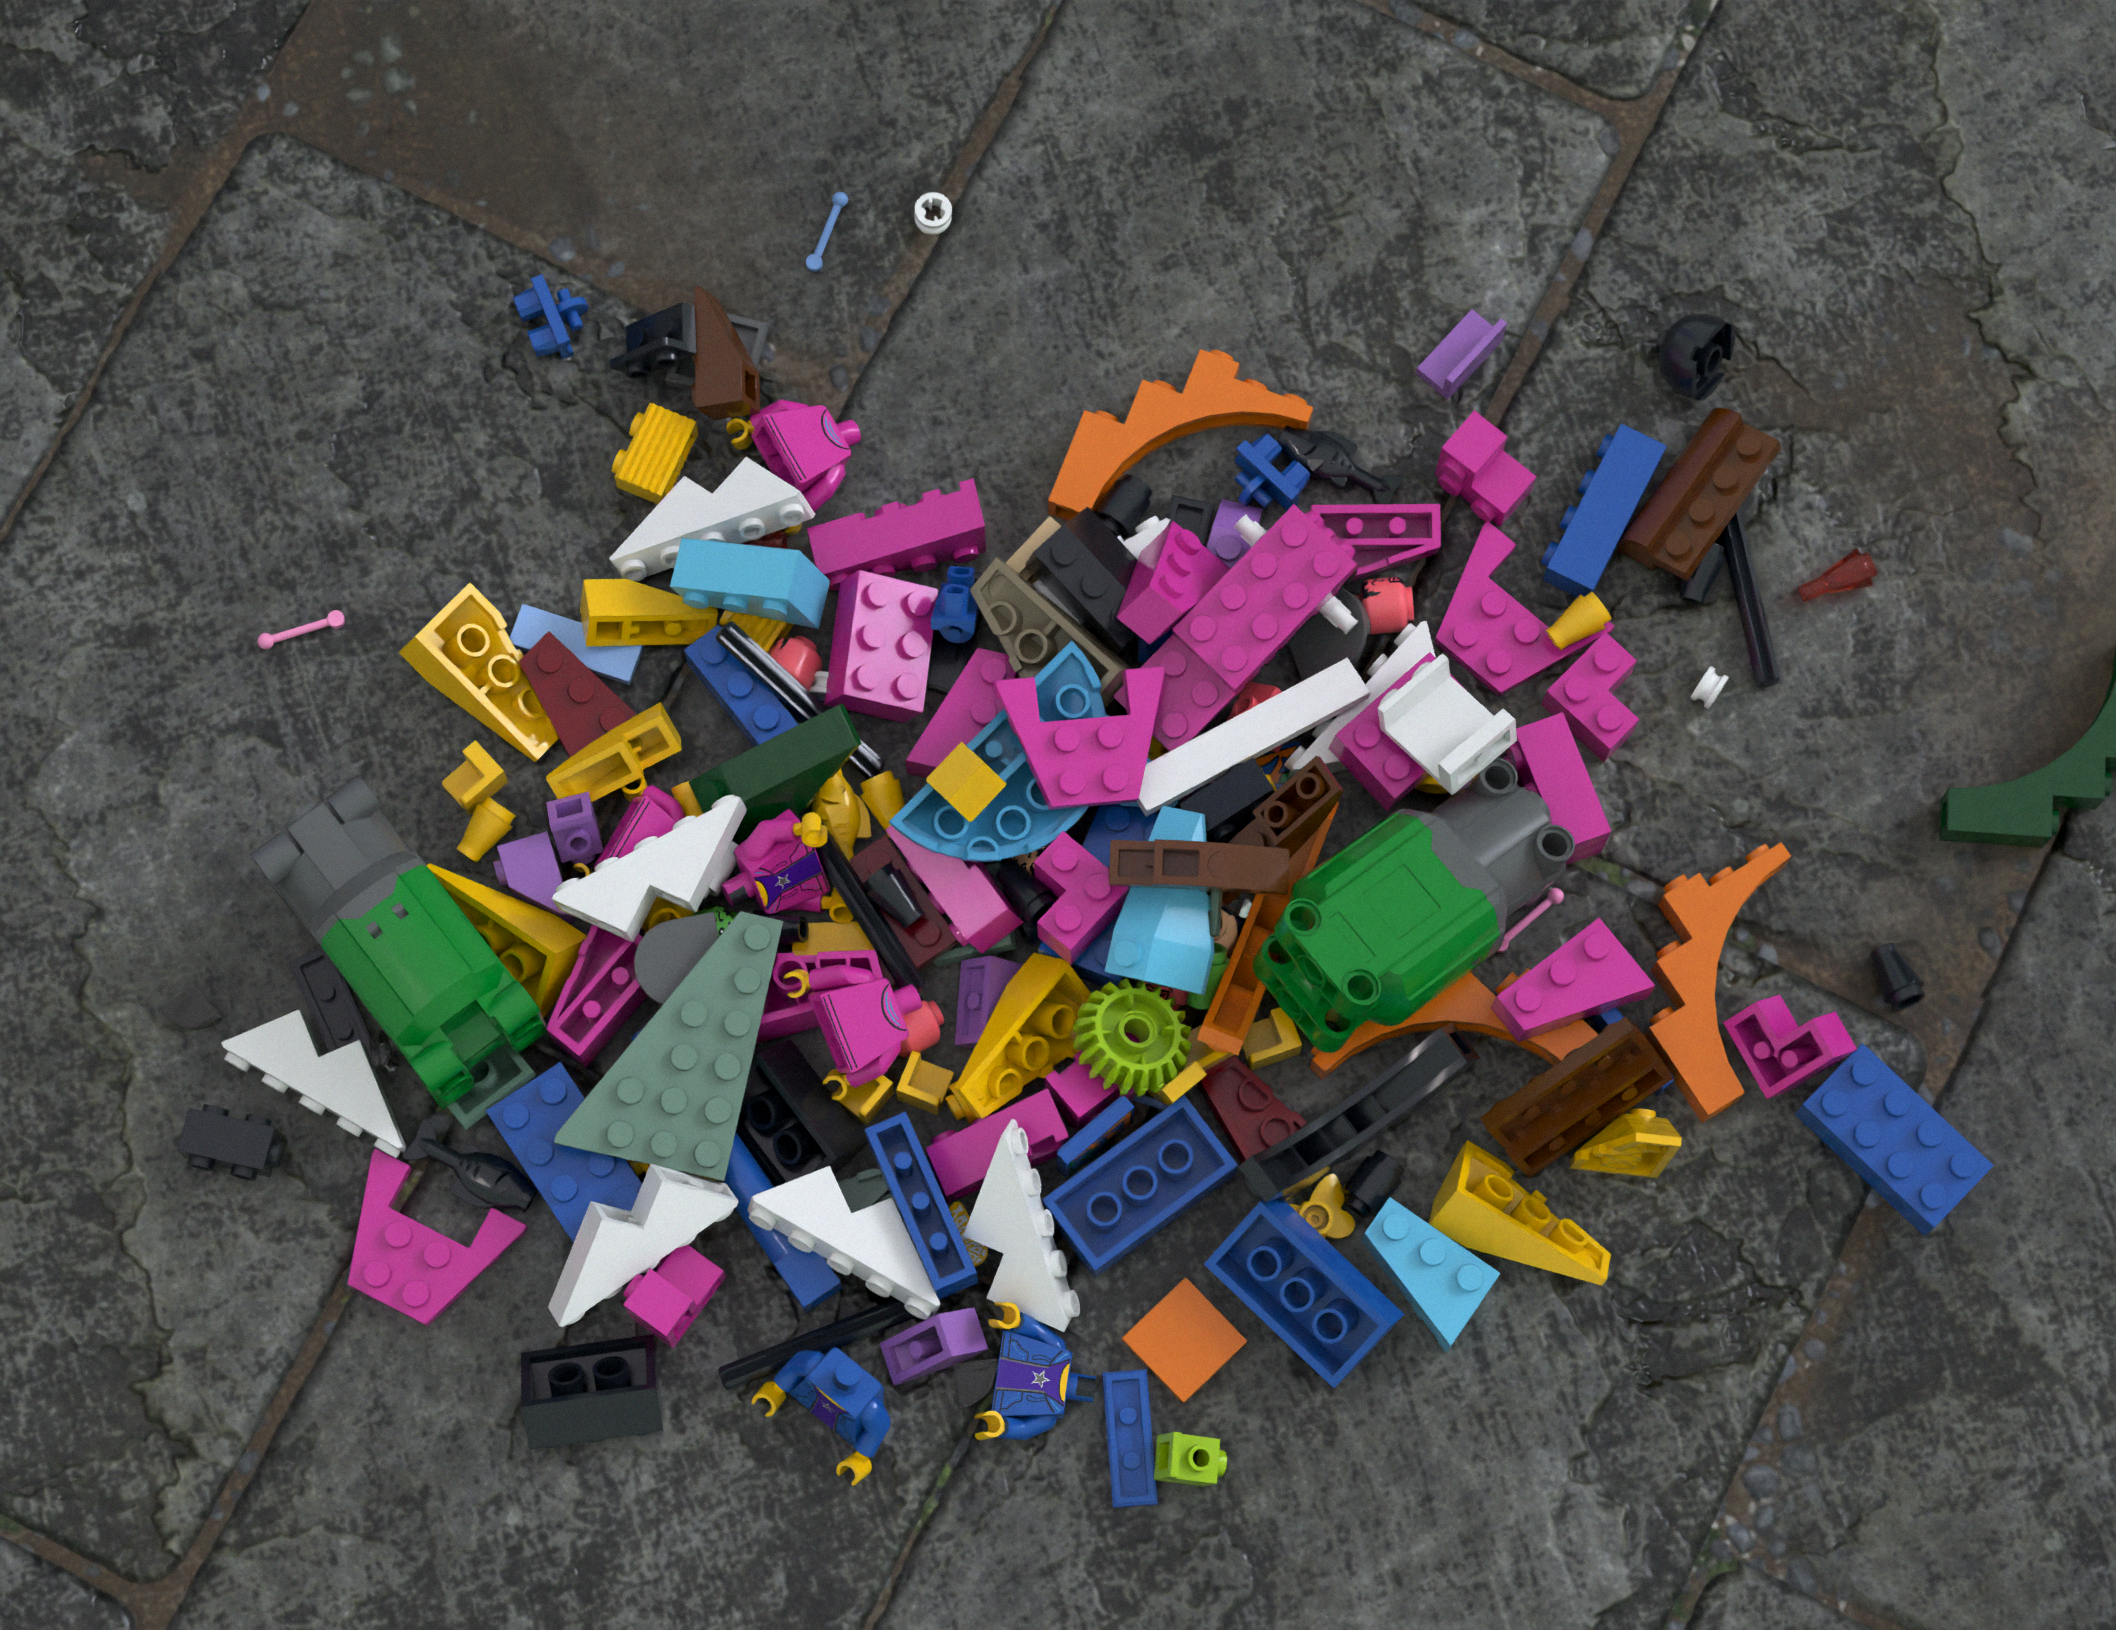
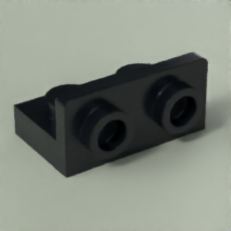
(658, 342)

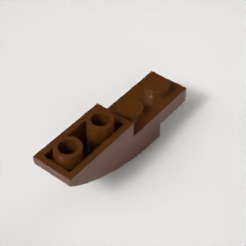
(1291, 812)
(1199, 866)

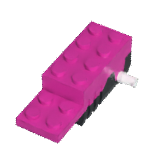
(1248, 619)

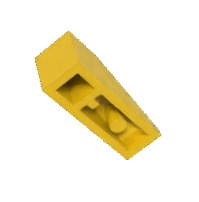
(637, 614)

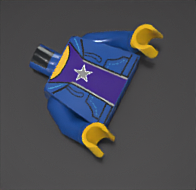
(1031, 1379)
(839, 1396)

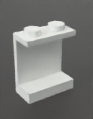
(1444, 726)

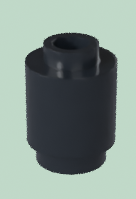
(1124, 505)
(1372, 1184)

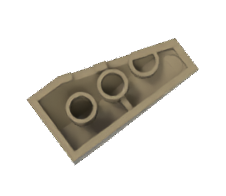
(1038, 629)

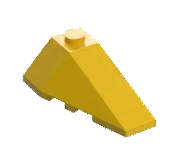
(477, 667)
(528, 941)
(1024, 1034)
(1630, 1146)
(1497, 1216)

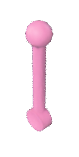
(335, 620)
(1554, 896)

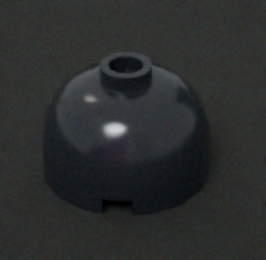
(1694, 352)

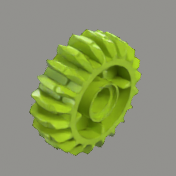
(1118, 1059)

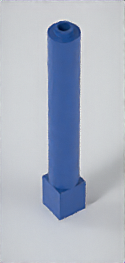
(803, 1273)

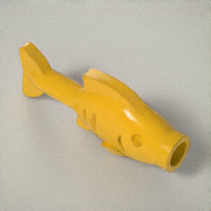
(842, 813)

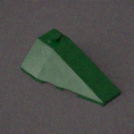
(782, 770)

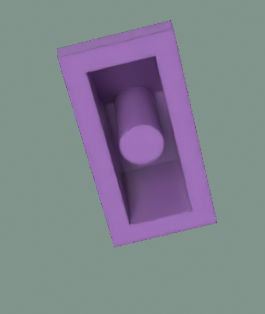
(1225, 540)
(531, 872)
(934, 1345)

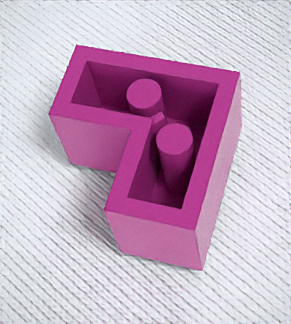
(1481, 470)
(1588, 701)
(1084, 895)
(1780, 1051)
(674, 1295)

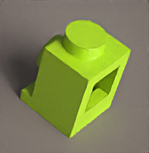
(1176, 1464)

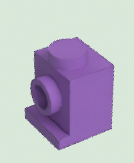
(575, 828)

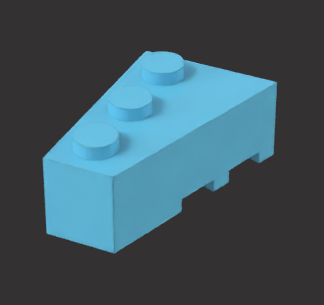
(750, 581)
(1429, 1269)

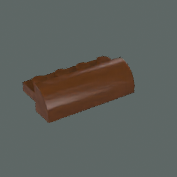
(1699, 494)
(1577, 1096)

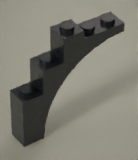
(1346, 1129)

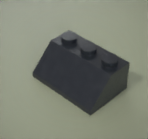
(1088, 575)
(792, 1119)
(591, 1392)

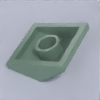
(495, 1079)

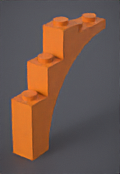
(1159, 414)
(1688, 972)
(1240, 990)
(1469, 1008)

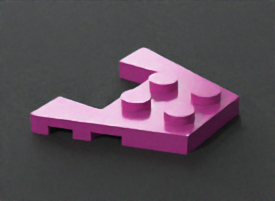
(1492, 630)
(1088, 757)
(410, 1263)

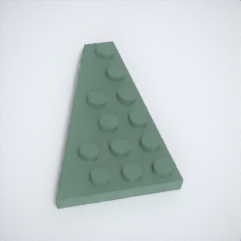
(686, 1073)

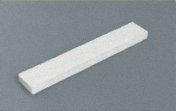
(1250, 735)

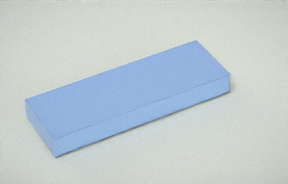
(610, 662)

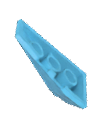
(1166, 930)

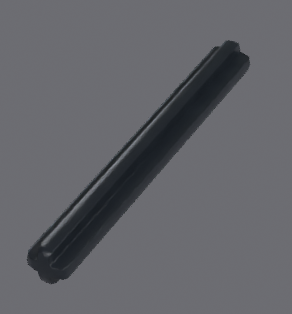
(1749, 602)
(788, 689)
(868, 915)
(822, 1339)

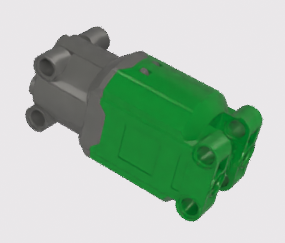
(1411, 907)
(398, 939)

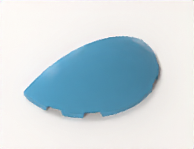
(1018, 816)

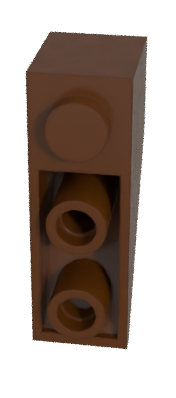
(724, 371)

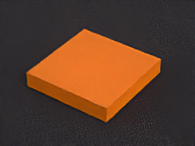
(1184, 1340)

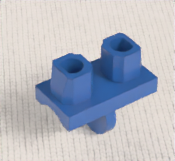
(539, 301)
(1256, 462)
(955, 608)

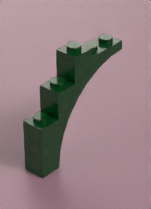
(2022, 809)

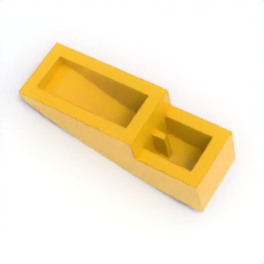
(617, 756)

